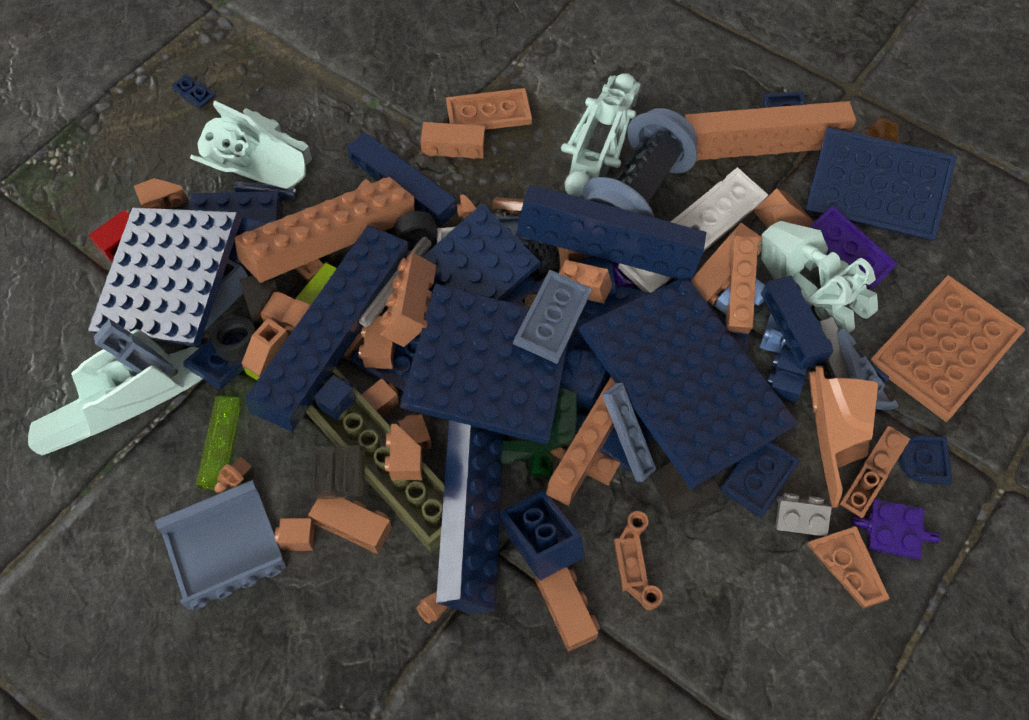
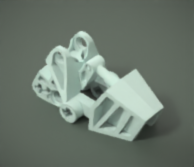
(792, 246)

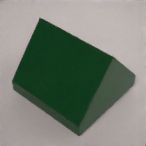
(541, 464)

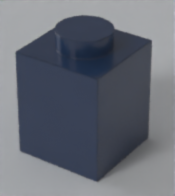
(335, 396)

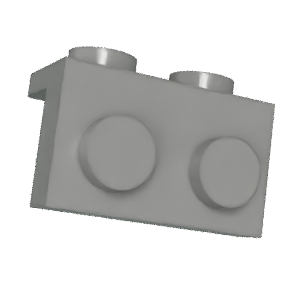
(803, 515)

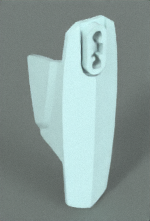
(110, 396)

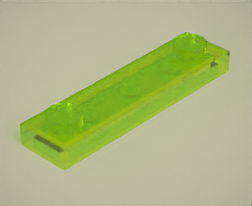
(218, 440)

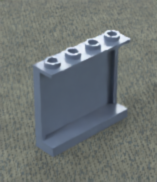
(221, 545)

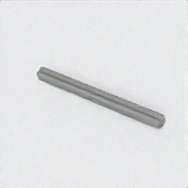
(379, 302)

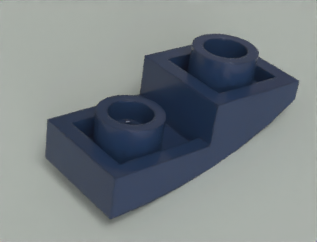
(193, 92)

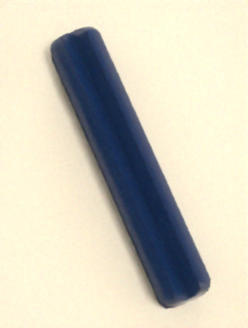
(241, 186)

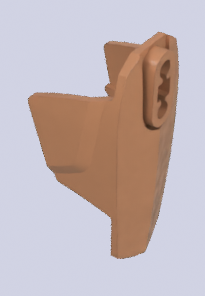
(843, 423)

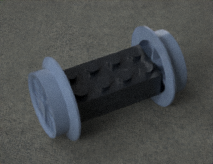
(662, 145)

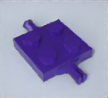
(895, 529)

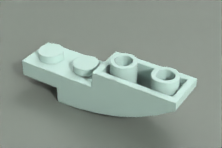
(274, 128)

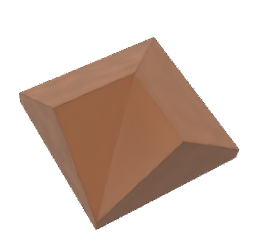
(782, 207)

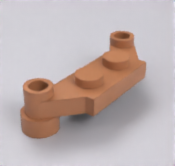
(631, 562)

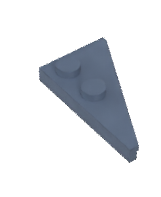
(862, 369)

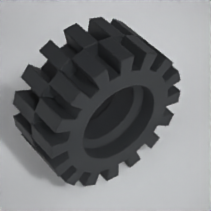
(547, 255)

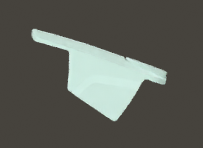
(251, 150)

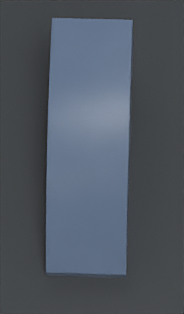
(129, 348)

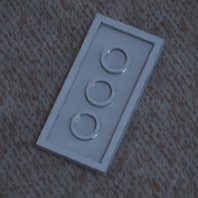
(552, 316)

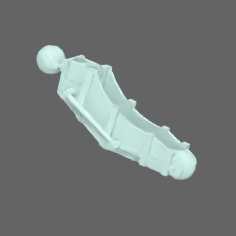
(610, 108)

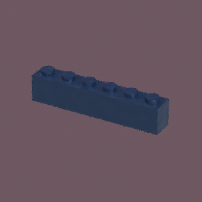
(383, 163)

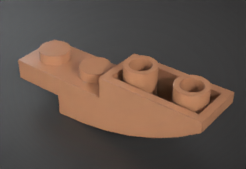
(874, 471)

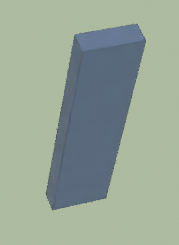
(629, 432)

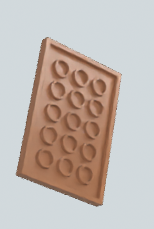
(947, 347)

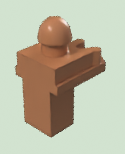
(232, 475)

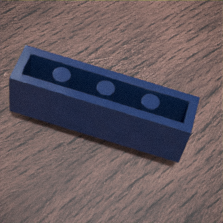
(797, 322)

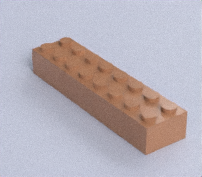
(768, 129)
(321, 228)

